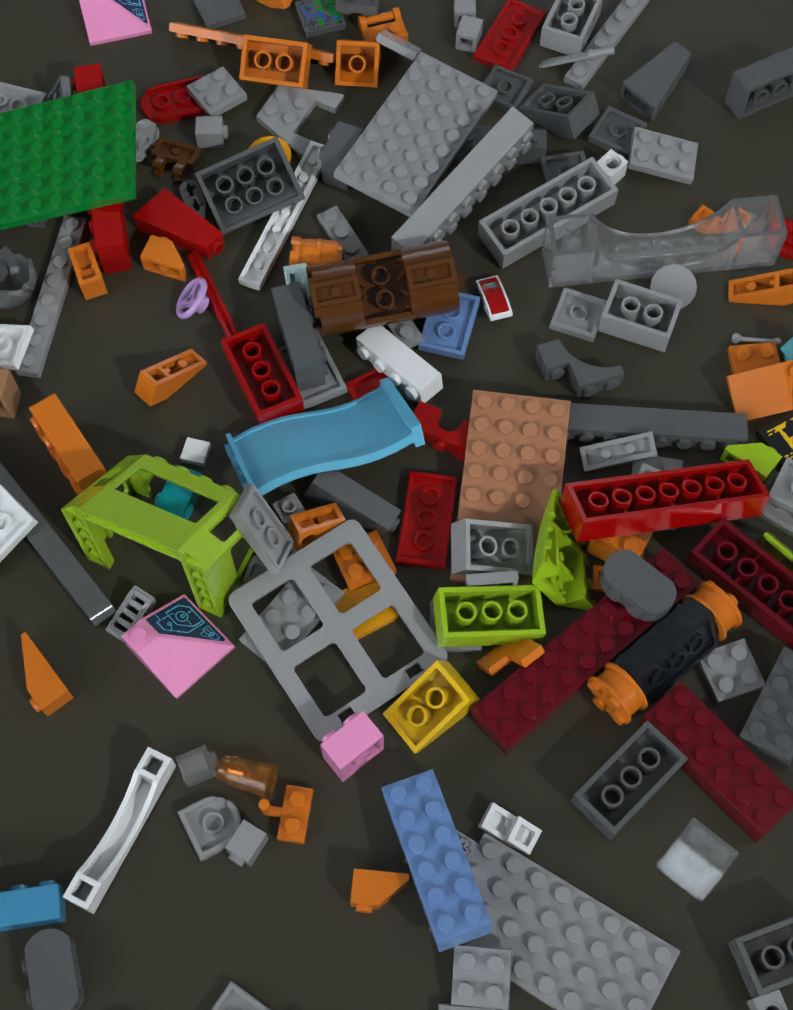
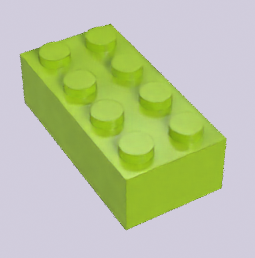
(488, 615)

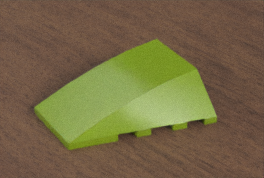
(560, 560)

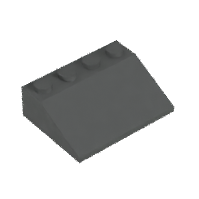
(250, 185)

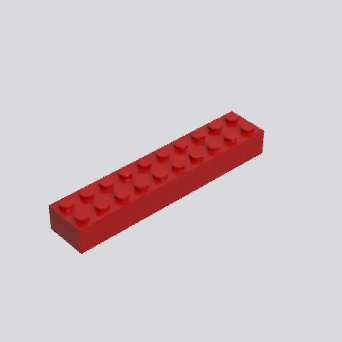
(109, 221)

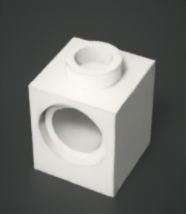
(613, 165)

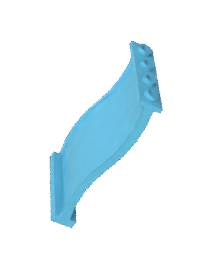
(324, 439)

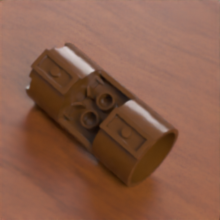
(383, 288)

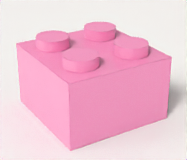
(352, 745)

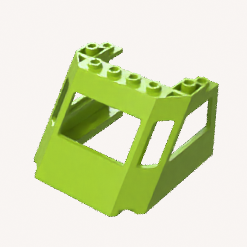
(204, 557)

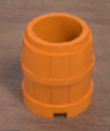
(314, 251)

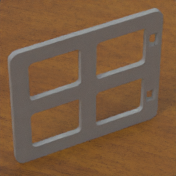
(336, 627)

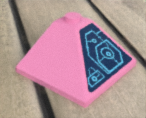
(114, 19)
(177, 644)

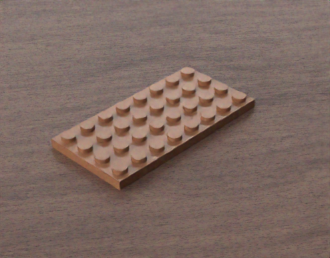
(512, 460)

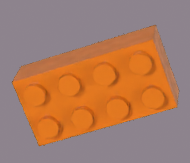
(66, 443)

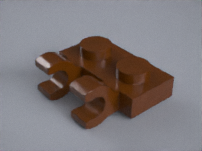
(175, 153)

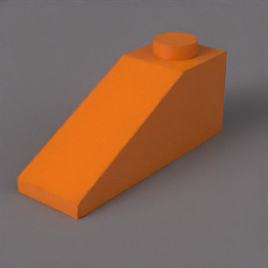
(764, 289)
(168, 376)
(41, 680)

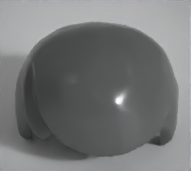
(16, 279)

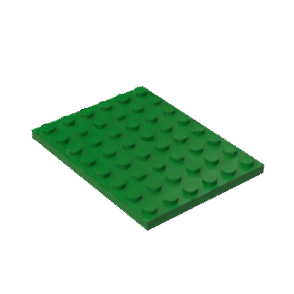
(68, 155)

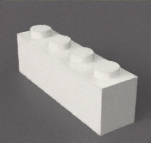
(399, 363)

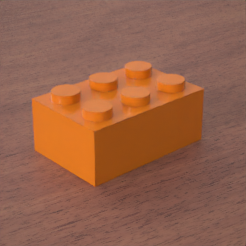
(275, 61)

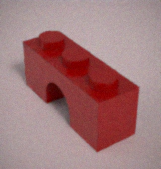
(441, 440)

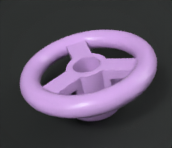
(193, 297)

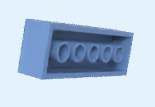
(436, 861)

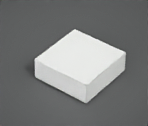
(195, 452)

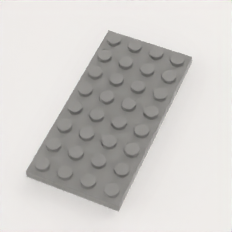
(416, 134)
(563, 940)

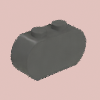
(637, 586)
(52, 971)

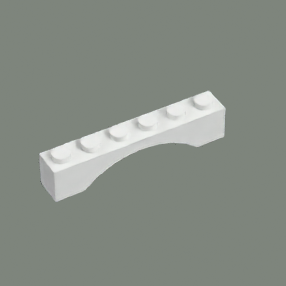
(103, 864)

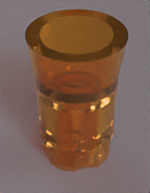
(248, 775)

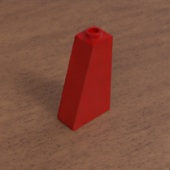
(173, 219)

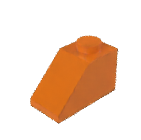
(162, 258)
(375, 888)

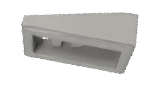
(124, 609)

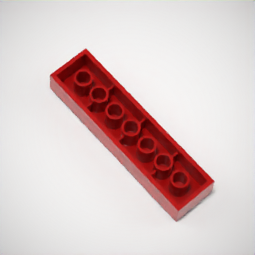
(663, 500)

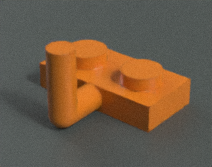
(293, 814)

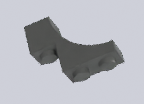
(585, 379)

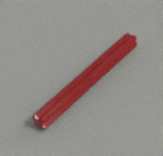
(212, 293)

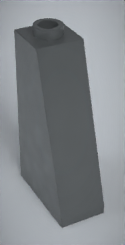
(655, 81)
(353, 501)

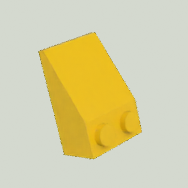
(431, 705)

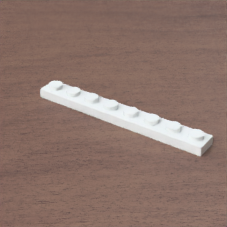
(281, 223)

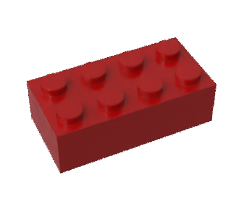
(262, 374)

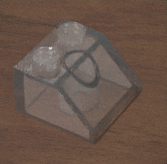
(697, 859)

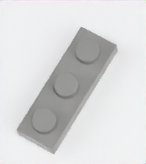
(618, 451)

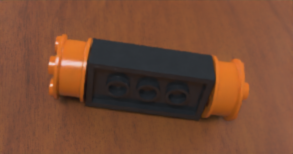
(665, 652)

